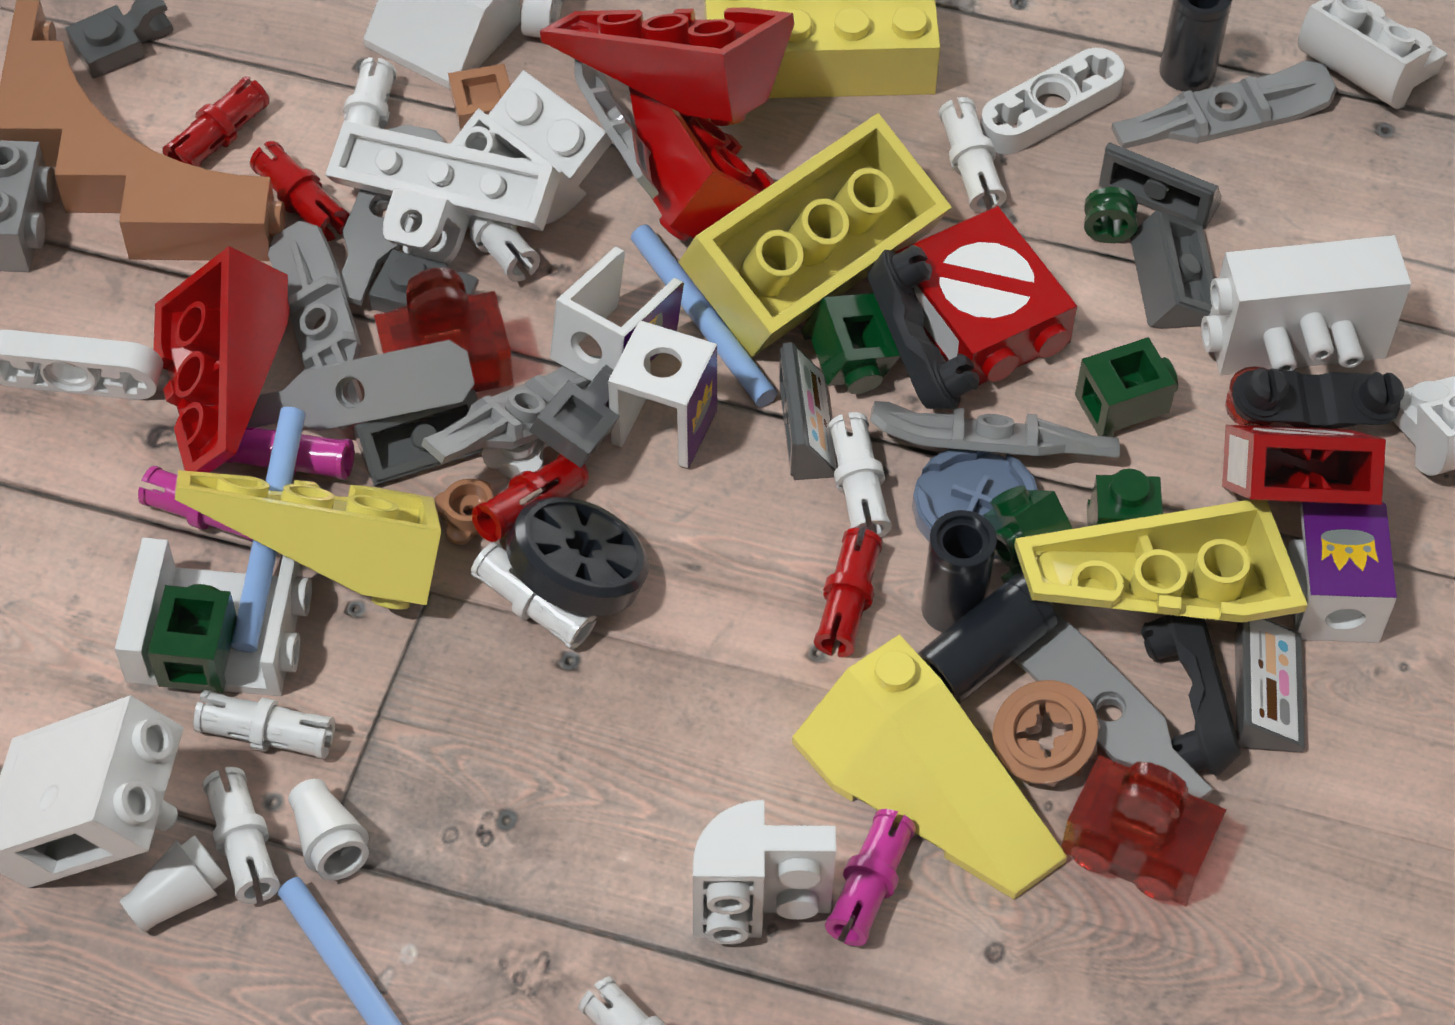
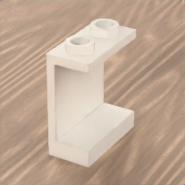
(245, 672)

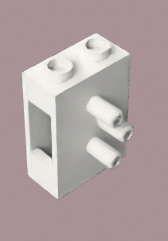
(1306, 305)
(85, 791)

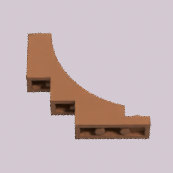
(163, 204)

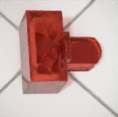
(443, 311)
(1142, 828)

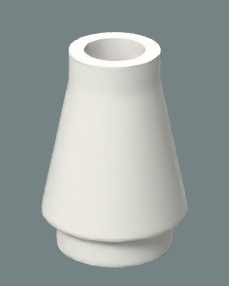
(328, 833)
(174, 884)

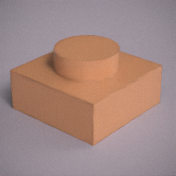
(477, 89)

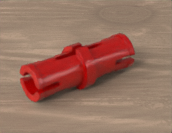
(218, 123)
(299, 189)
(556, 479)
(848, 592)

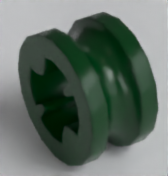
(1110, 215)

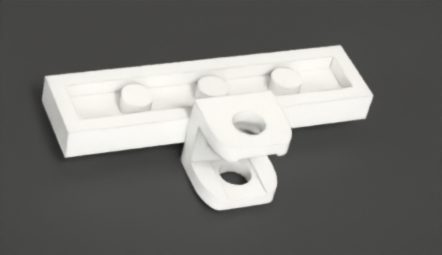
(438, 185)

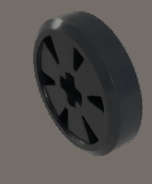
(577, 556)

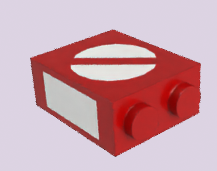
(992, 297)
(1304, 464)

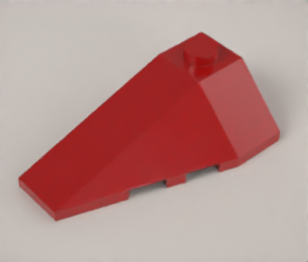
(681, 61)
(693, 167)
(218, 347)

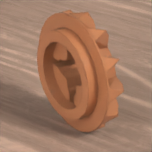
(1023, 715)

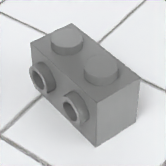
(23, 192)

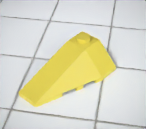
(369, 542)

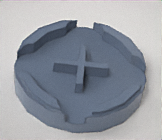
(964, 482)

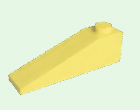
(1185, 563)
(909, 747)

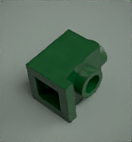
(851, 341)
(1125, 386)
(1124, 497)
(1023, 514)
(192, 638)

